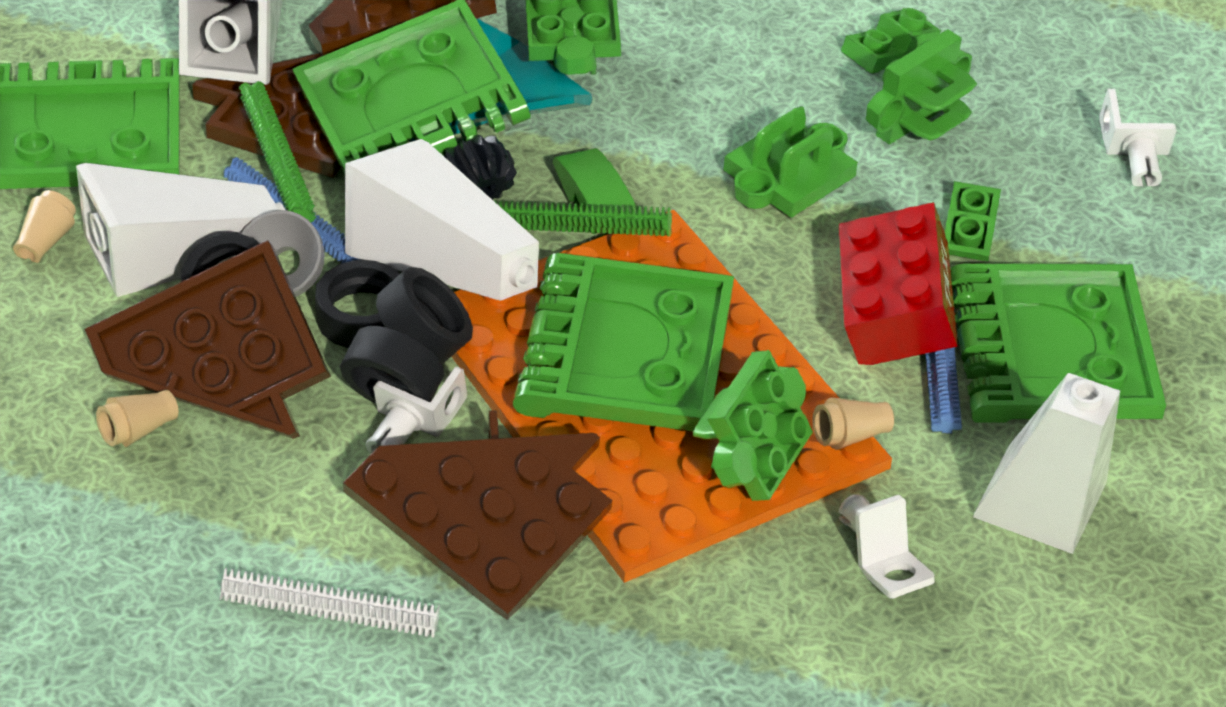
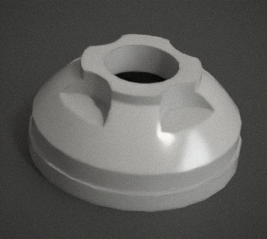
(291, 232)

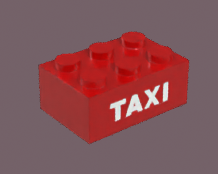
(897, 285)

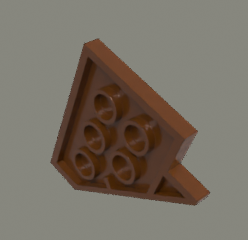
(354, 20)
(303, 133)
(219, 342)
(486, 508)

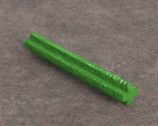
(276, 150)
(590, 220)

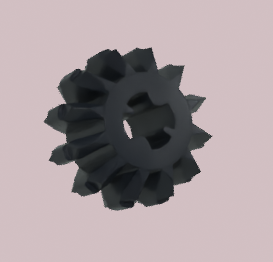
(485, 164)

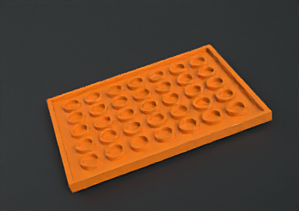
(659, 476)

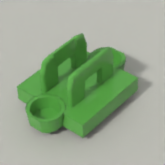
(573, 33)
(922, 86)
(790, 164)
(757, 426)

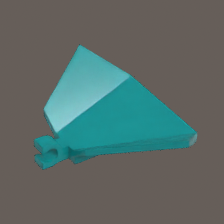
(538, 81)

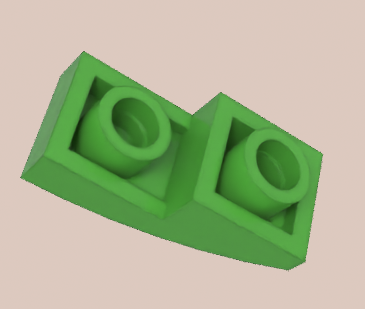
(892, 39)
(592, 180)
(971, 220)

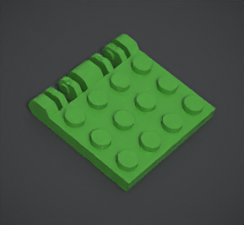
(410, 86)
(87, 120)
(1052, 322)
(624, 342)

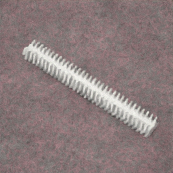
(329, 603)

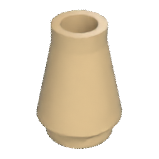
(45, 224)
(134, 416)
(850, 421)

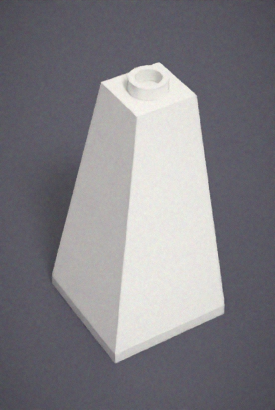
(228, 39)
(426, 214)
(151, 220)
(1055, 466)

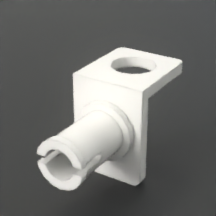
(1136, 140)
(410, 413)
(884, 543)

